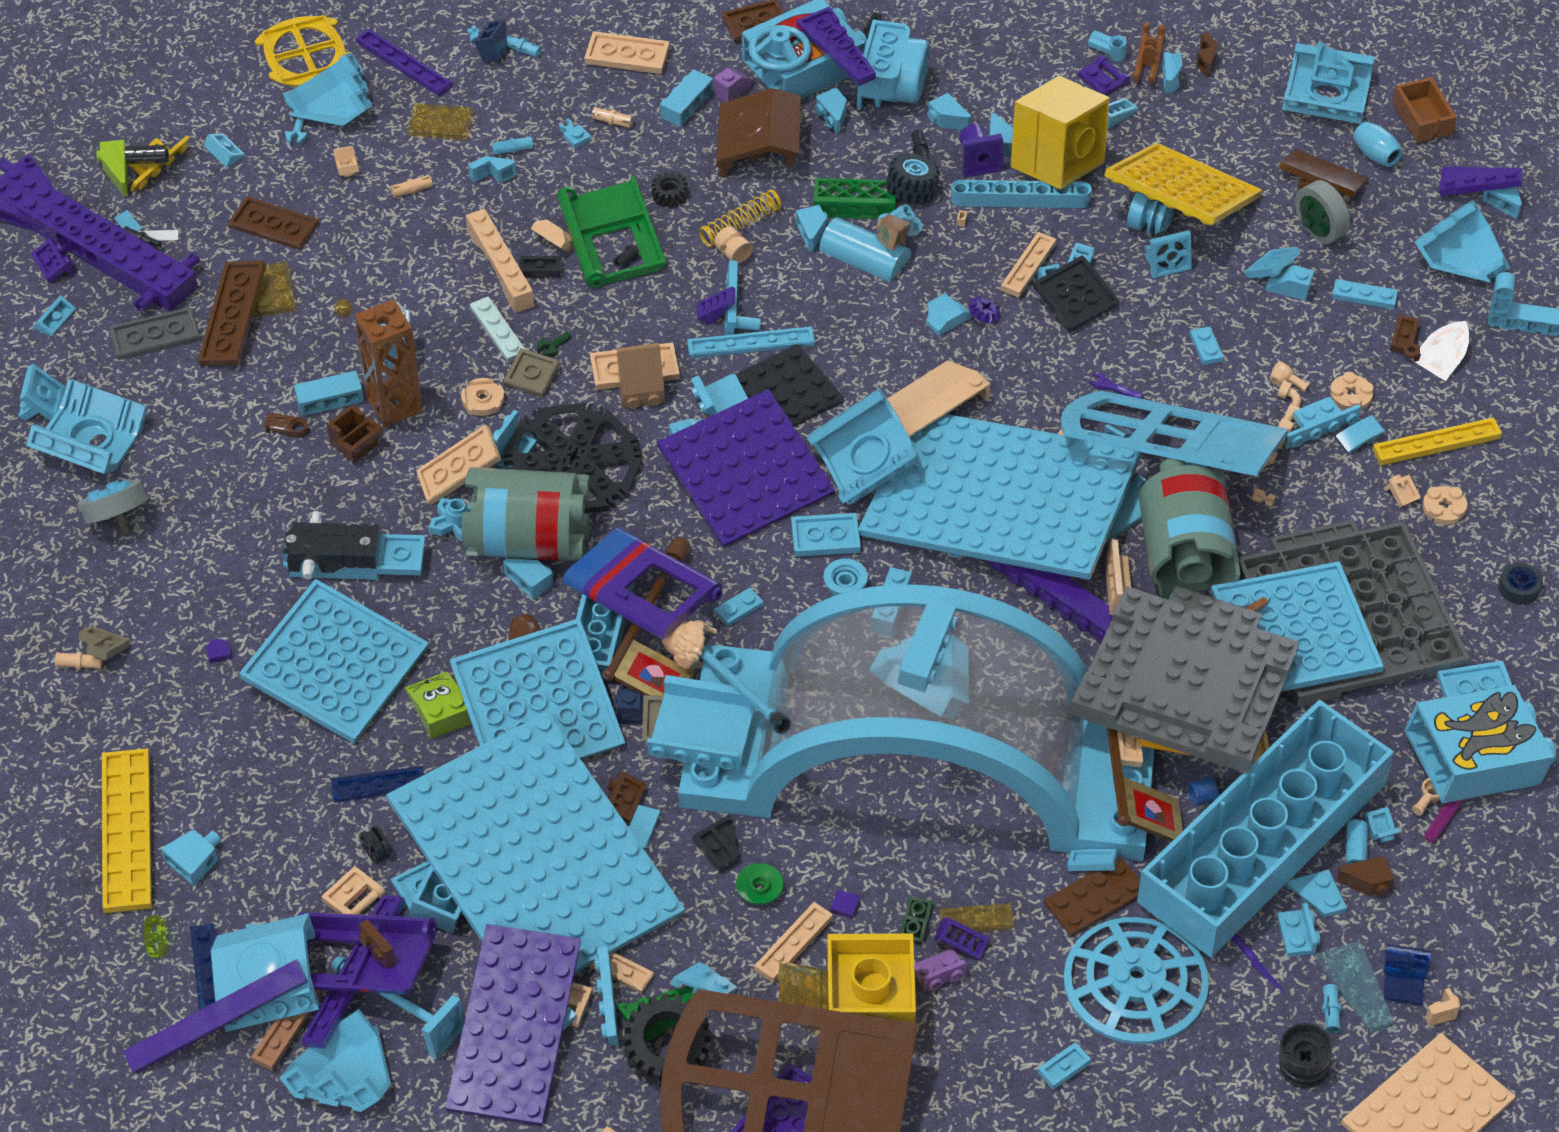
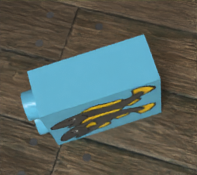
(1479, 743)

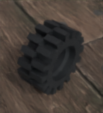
(669, 181)

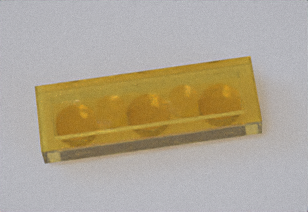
(981, 917)

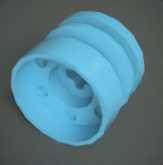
(1148, 212)

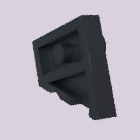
(718, 843)

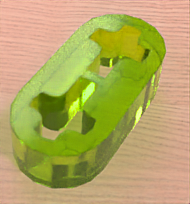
(150, 937)

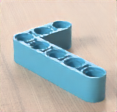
(1517, 315)

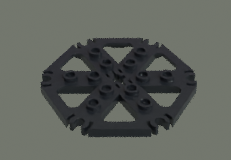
(588, 456)

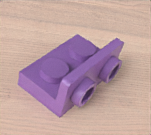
(939, 969)

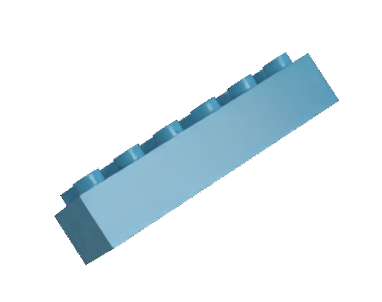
(1264, 828)

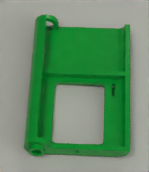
(604, 213)

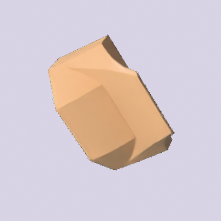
(553, 234)

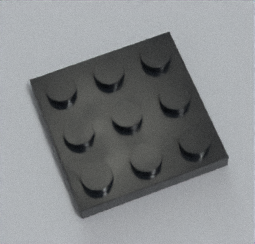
(1076, 293)

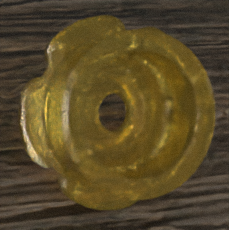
(343, 307)

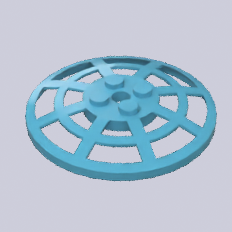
(1132, 988)

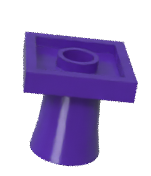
(980, 152)

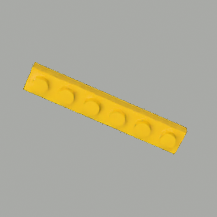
(1437, 441)

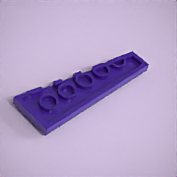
(832, 38)

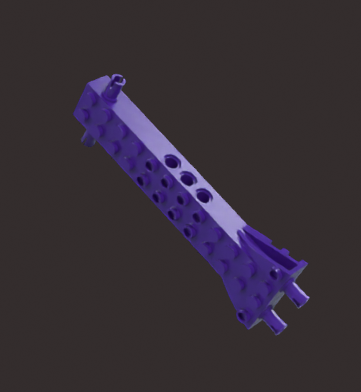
(35, 205)

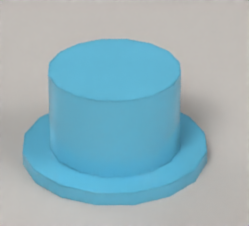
(845, 576)

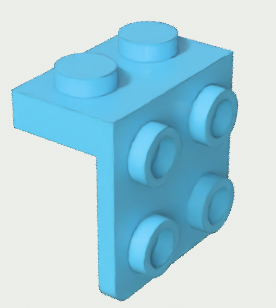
(719, 394)
(504, 435)

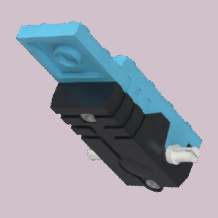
(349, 551)

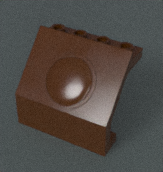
(758, 125)

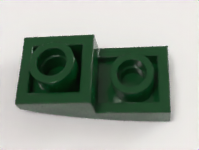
(916, 918)

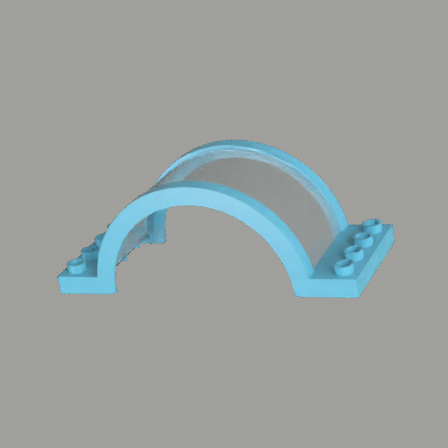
(992, 708)

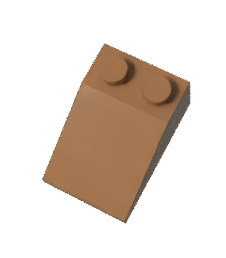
(640, 376)

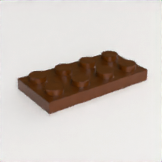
(1093, 897)

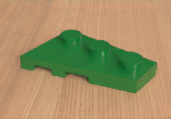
(661, 1025)

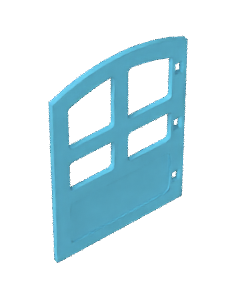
(1215, 442)

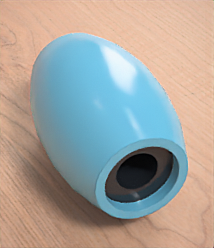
(1377, 144)

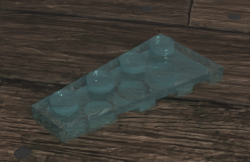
(1356, 982)

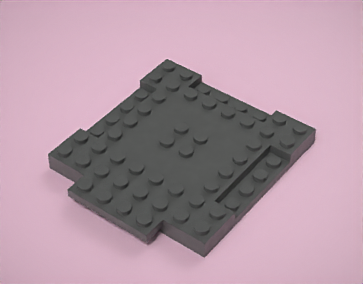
(1391, 592)
(1187, 675)

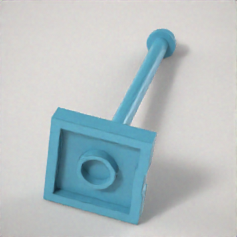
(440, 1028)

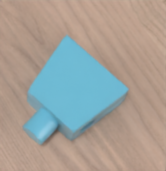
(192, 855)

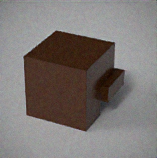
(353, 433)

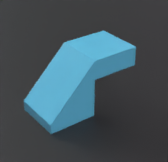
(499, 168)

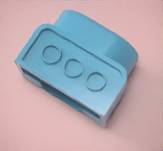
(898, 64)

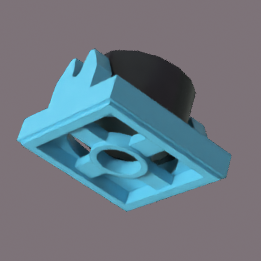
(1166, 250)

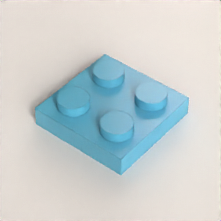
(1272, 263)

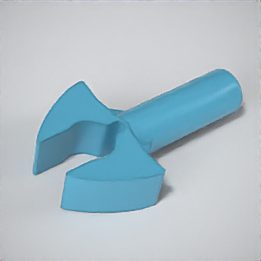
(297, 132)

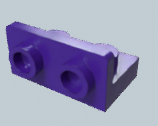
(53, 260)

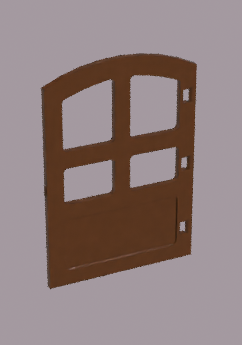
(856, 1074)

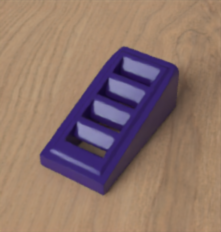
(715, 305)
(942, 932)

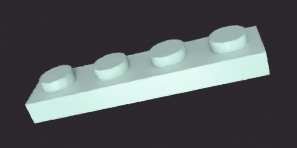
(496, 328)

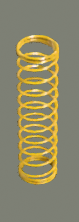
(770, 202)

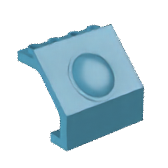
(1302, 93)
(83, 415)
(864, 447)
(257, 951)

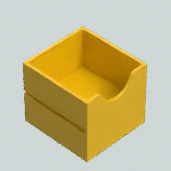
(1059, 132)
(872, 975)

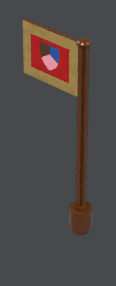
(639, 665)
(1140, 804)

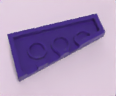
(1476, 179)

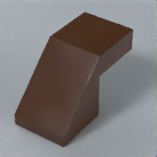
(1207, 55)

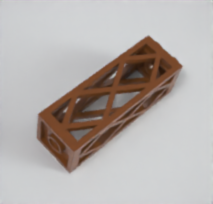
(398, 384)

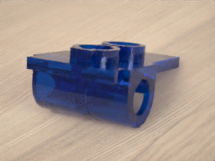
(1405, 974)

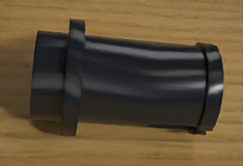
(630, 253)

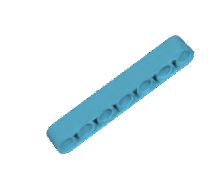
(1019, 194)

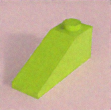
(114, 164)

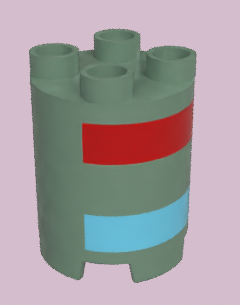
(526, 514)
(1188, 528)

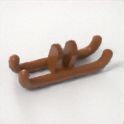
(1149, 53)

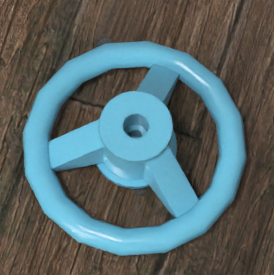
(779, 46)

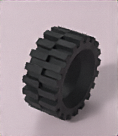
(634, 1046)

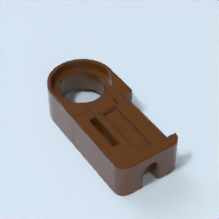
(285, 424)

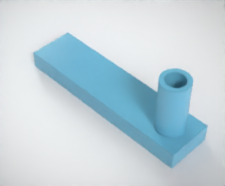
(731, 320)

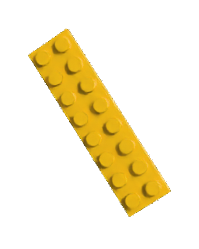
(126, 831)

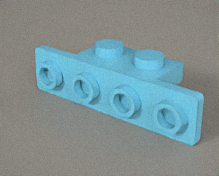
(1318, 420)

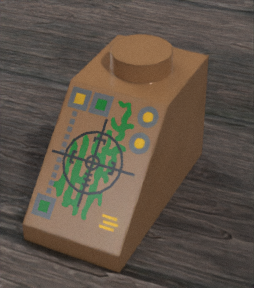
(892, 231)

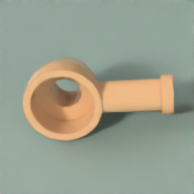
(1283, 372)
(1427, 798)

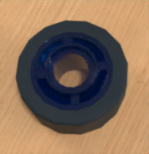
(1520, 583)

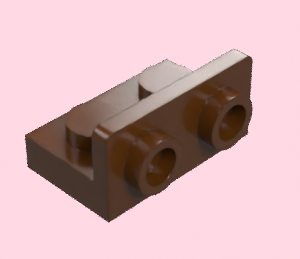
(625, 795)

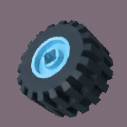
(912, 178)

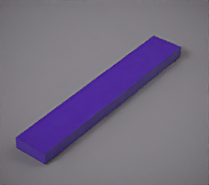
(404, 62)

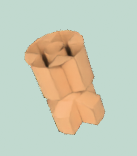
(1259, 496)

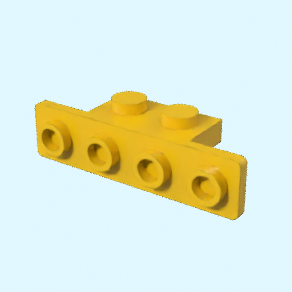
(153, 169)

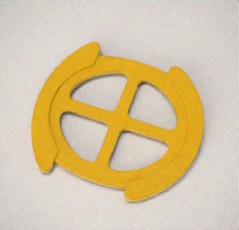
(295, 25)

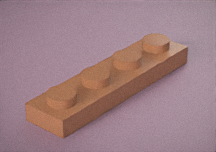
(279, 1039)

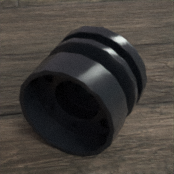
(1305, 1055)

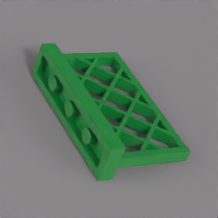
(850, 206)

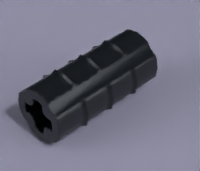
(146, 154)

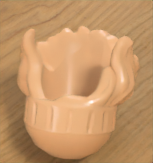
(687, 642)

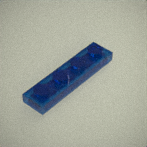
(373, 784)
(202, 942)

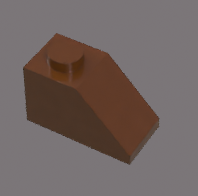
(1367, 876)

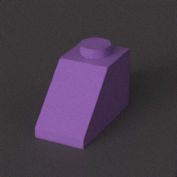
(731, 84)

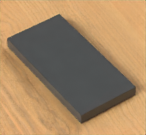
(154, 333)

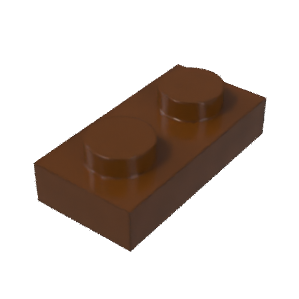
(380, 948)

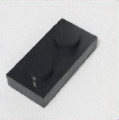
(540, 266)

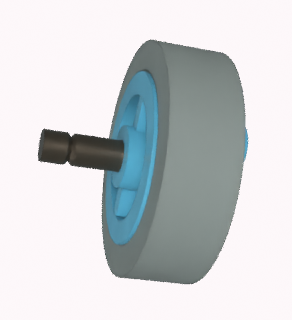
(113, 502)

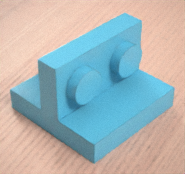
(40, 394)

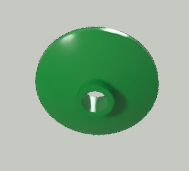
(759, 875)

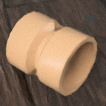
(733, 244)

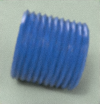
(1204, 789)

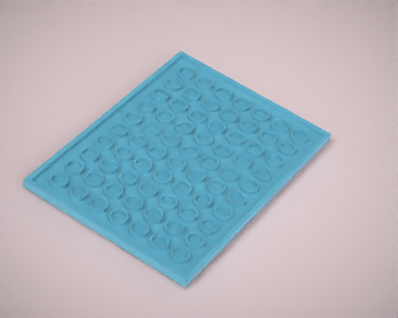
(1005, 496)
(535, 843)

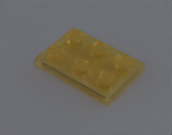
(440, 121)
(275, 291)
(803, 985)

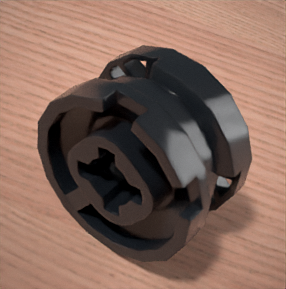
(375, 843)

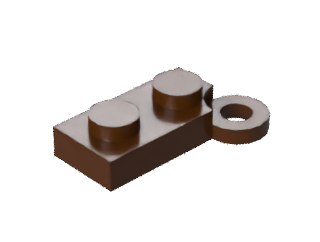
(1404, 336)

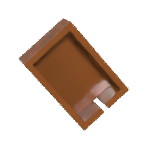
(1424, 109)

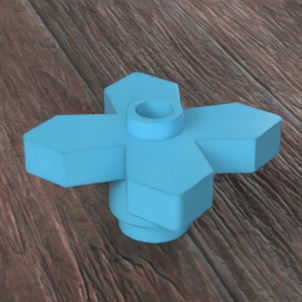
(450, 517)

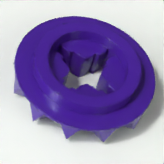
(989, 315)

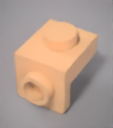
(346, 161)

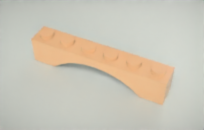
(508, 272)

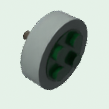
(1323, 211)

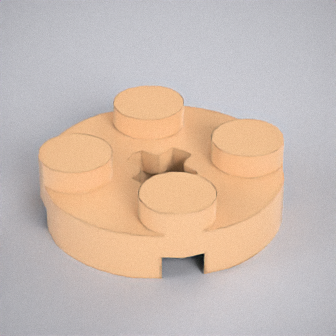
(1350, 381)
(482, 407)
(1443, 494)

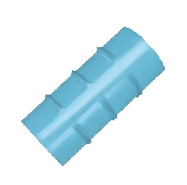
(1356, 841)

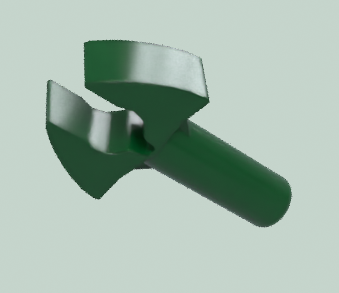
(551, 346)

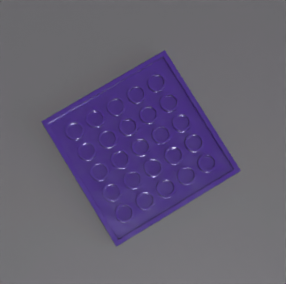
(745, 467)

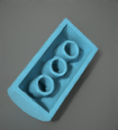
(862, 249)

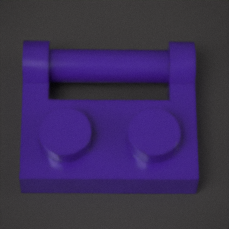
(1100, 80)

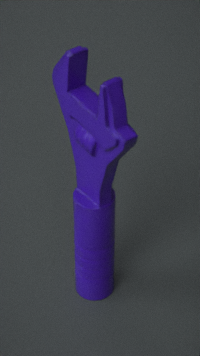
(1104, 383)

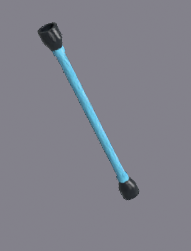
(777, 720)

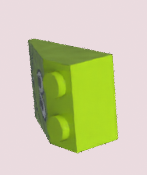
(439, 704)

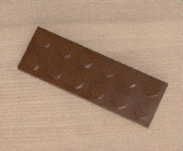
(232, 313)

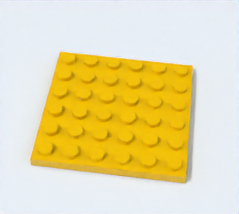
(1183, 183)

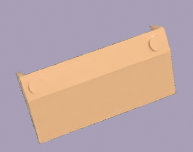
(937, 395)

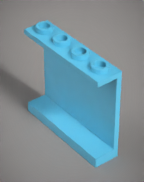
(701, 723)

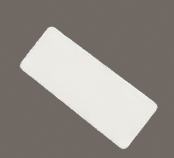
(163, 234)

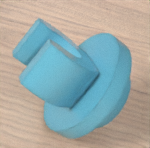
(915, 227)

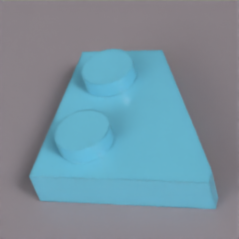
(1331, 67)
(1319, 892)
(702, 977)

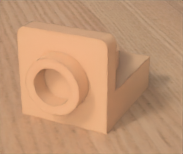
(1403, 490)
(1443, 1011)

